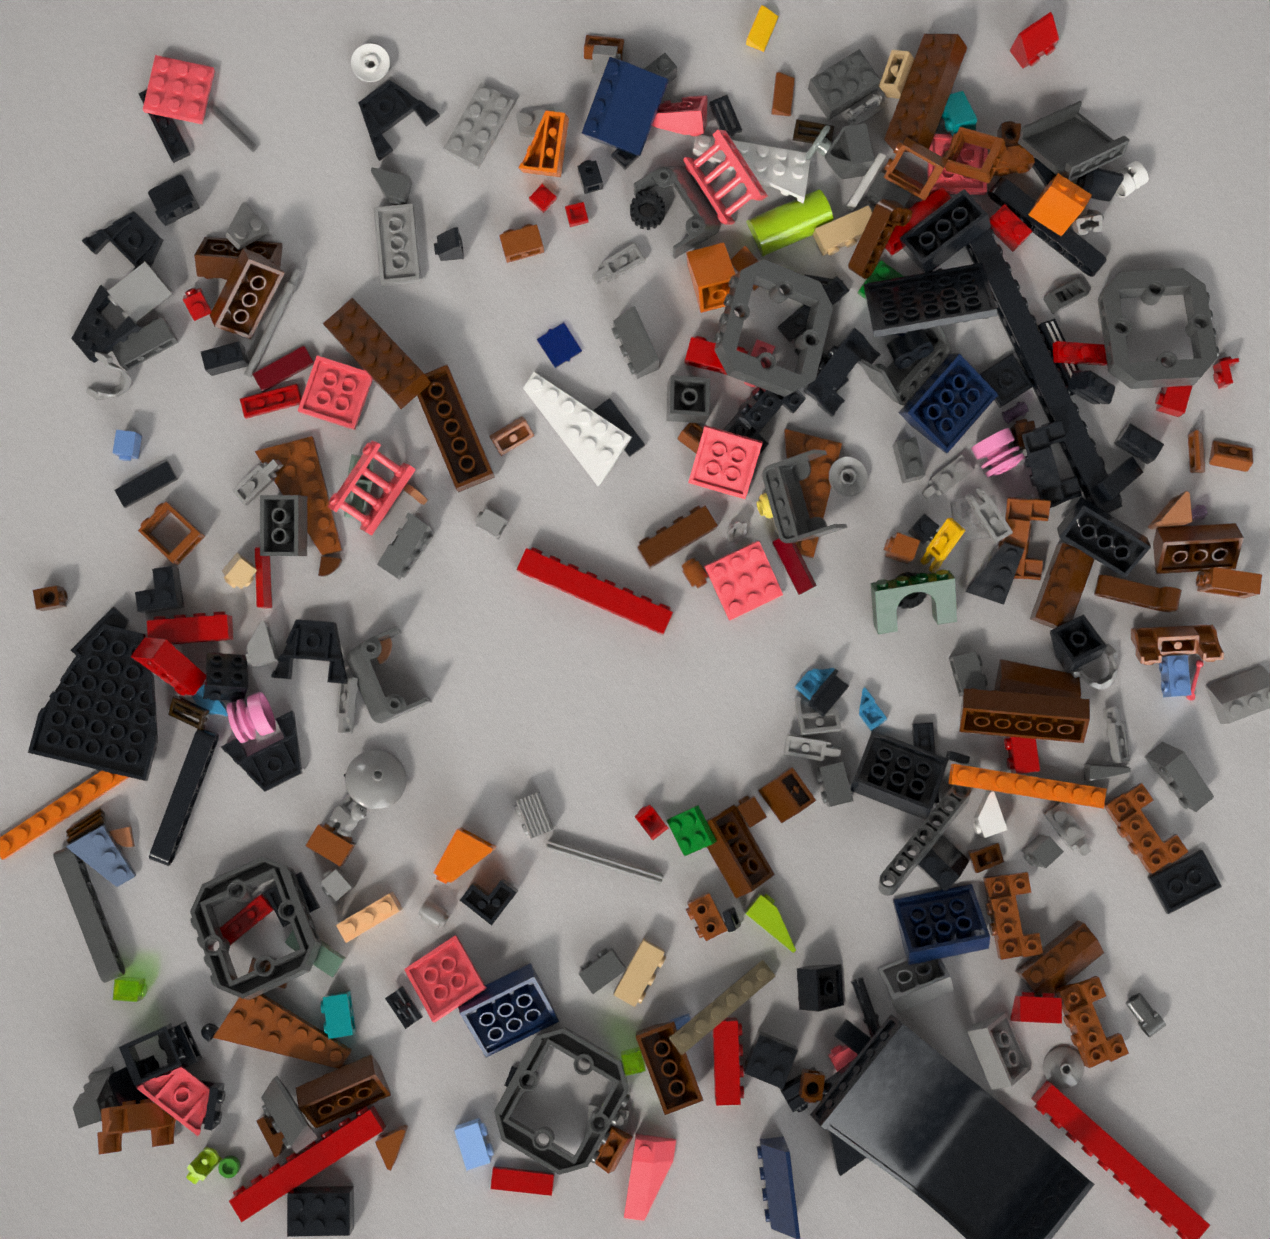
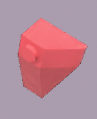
(683, 117)
(649, 1167)

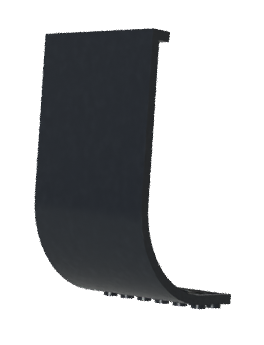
(950, 1140)

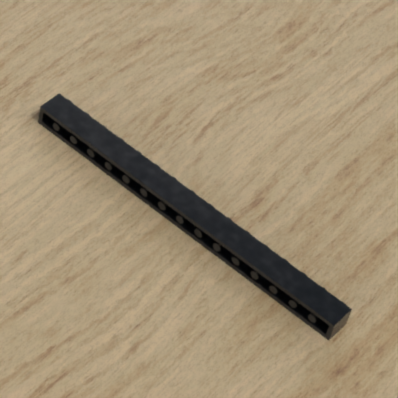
(1041, 370)

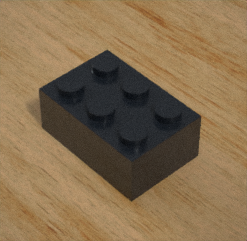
(320, 1211)

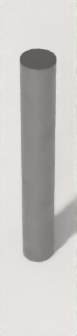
(234, 129)

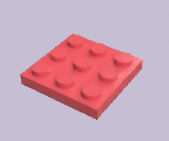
(178, 89)
(969, 155)
(335, 393)
(725, 462)
(743, 580)
(445, 978)

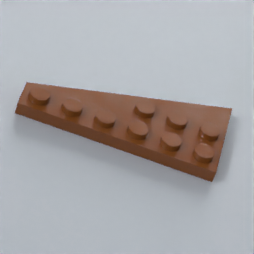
(304, 477)
(817, 486)
(273, 1028)

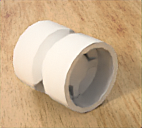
(1134, 177)

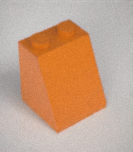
(1059, 204)
(710, 275)
(461, 855)

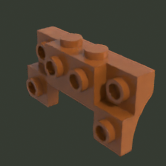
(1019, 518)
(1176, 640)
(1139, 833)
(1005, 917)
(1085, 1025)
(134, 1118)

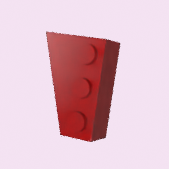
(169, 665)

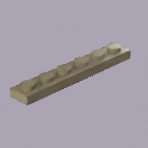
(721, 1007)

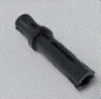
(870, 1017)

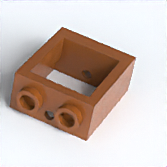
(964, 135)
(908, 183)
(184, 547)
(1229, 582)

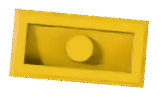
(762, 29)

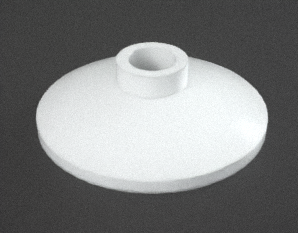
(367, 55)

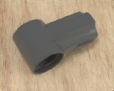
(1147, 1018)

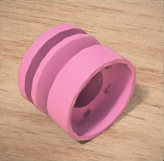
(998, 453)
(251, 717)

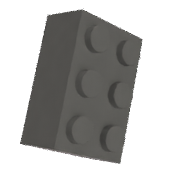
(844, 84)
(283, 525)

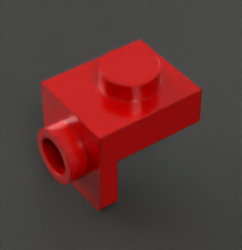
(196, 303)
(1222, 373)
(651, 822)

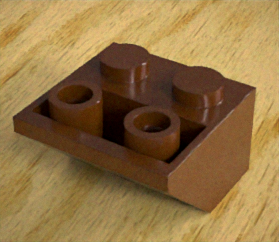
(787, 795)

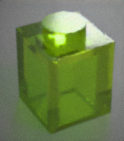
(129, 989)
(633, 1061)

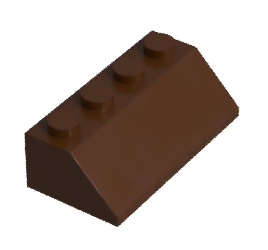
(218, 256)
(246, 294)
(1196, 548)
(1062, 586)
(1035, 680)
(737, 853)
(1061, 960)
(668, 1068)
(342, 1091)

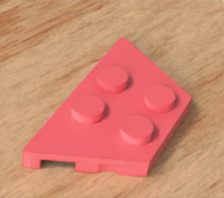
(180, 1096)

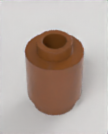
(694, 573)

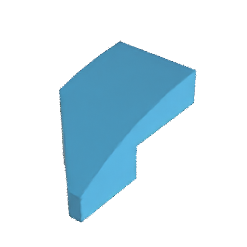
(812, 681)
(215, 707)
(870, 712)

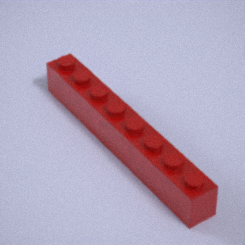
(594, 591)
(307, 1163)

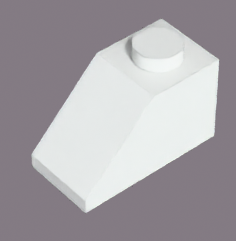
(989, 816)

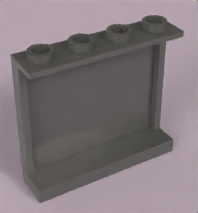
(1070, 143)

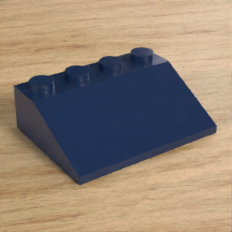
(624, 106)
(948, 402)
(941, 924)
(508, 1011)
(779, 1186)

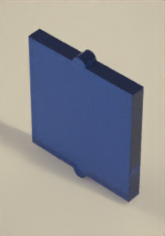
(559, 345)

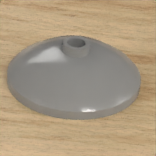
(374, 791)

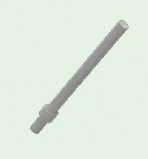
(289, 288)

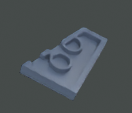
(103, 855)

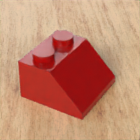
(1035, 41)
(1037, 1009)

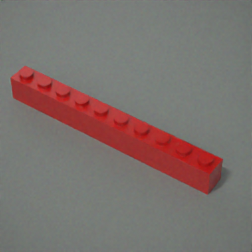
(1120, 1161)

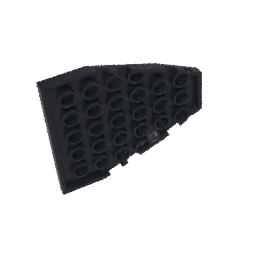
(102, 709)

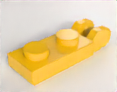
(942, 544)

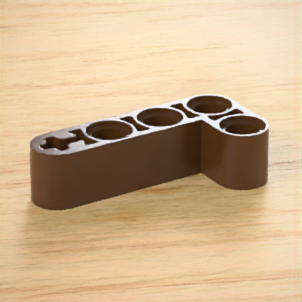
(876, 235)
(1146, 596)

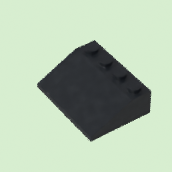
(899, 775)

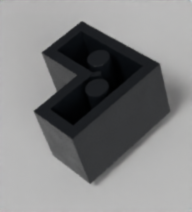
(166, 594)
(489, 905)

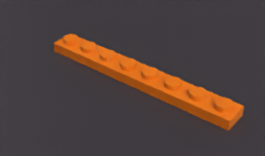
(1027, 786)
(58, 812)

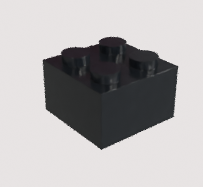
(770, 1059)

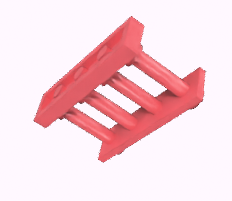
(743, 175)
(380, 505)

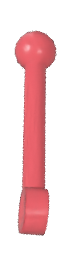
(1199, 663)

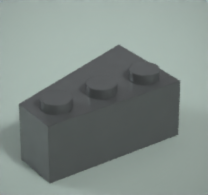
(406, 547)
(1180, 776)
(95, 1097)

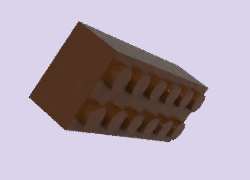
(926, 90)
(377, 353)
(454, 430)
(1024, 715)

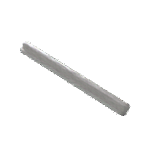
(604, 861)

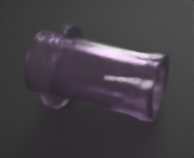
(1018, 410)
(1199, 512)

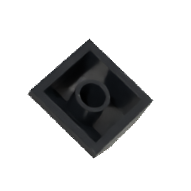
(1076, 643)
(943, 863)
(820, 987)

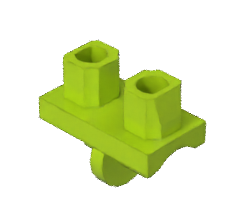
(203, 1165)

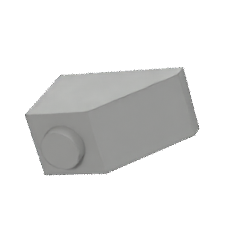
(261, 646)

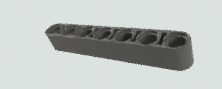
(921, 846)
(89, 915)

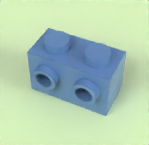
(1175, 676)

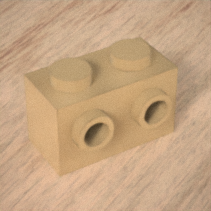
(896, 73)
(239, 572)

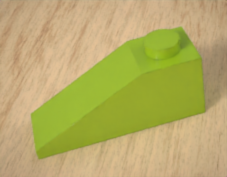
(768, 917)

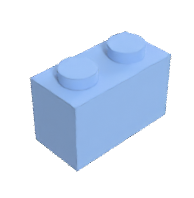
(473, 1143)

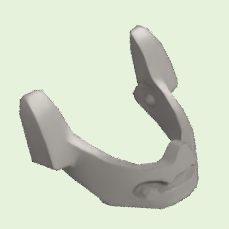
(125, 380)
(1105, 682)

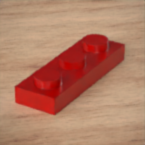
(1079, 353)

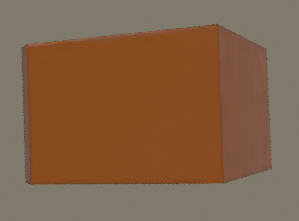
(390, 1144)

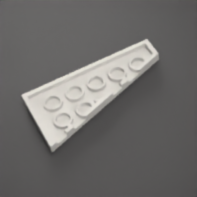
(771, 165)
(588, 436)

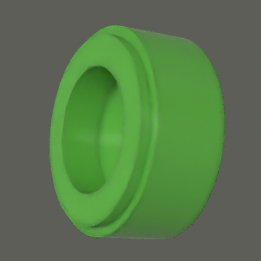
(229, 1166)

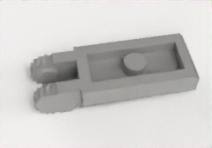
(989, 516)

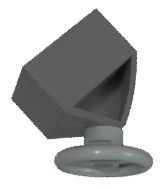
(848, 154)

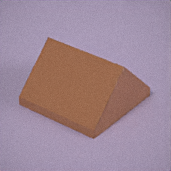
(1175, 513)

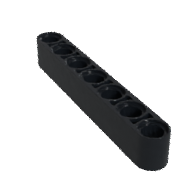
(1069, 245)
(184, 797)

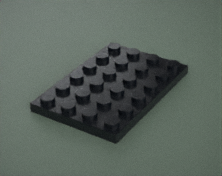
(929, 300)

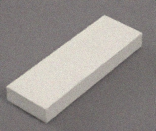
(865, 181)

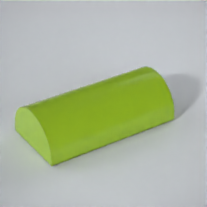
(790, 222)

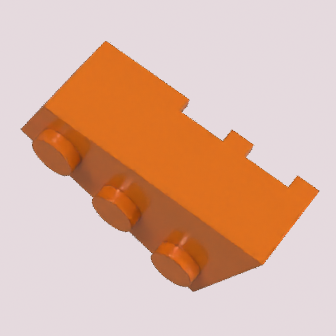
(548, 146)

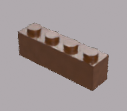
(676, 537)

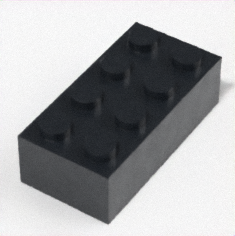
(945, 231)
(1103, 537)

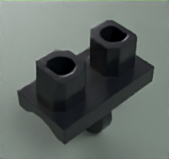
(404, 1007)

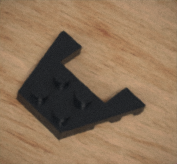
(388, 107)
(131, 237)
(96, 332)
(313, 642)
(273, 763)

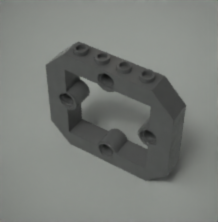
(795, 287)
(1153, 373)
(209, 932)
(526, 1139)

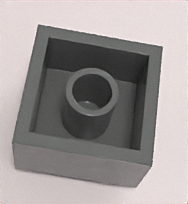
(688, 399)

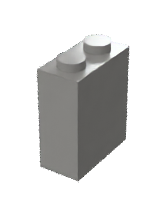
(139, 292)

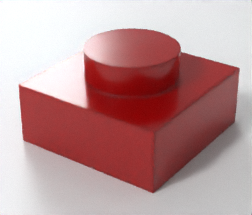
(542, 198)
(576, 214)

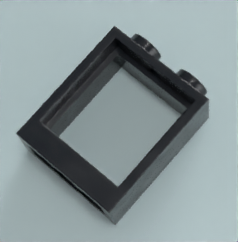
(133, 1061)

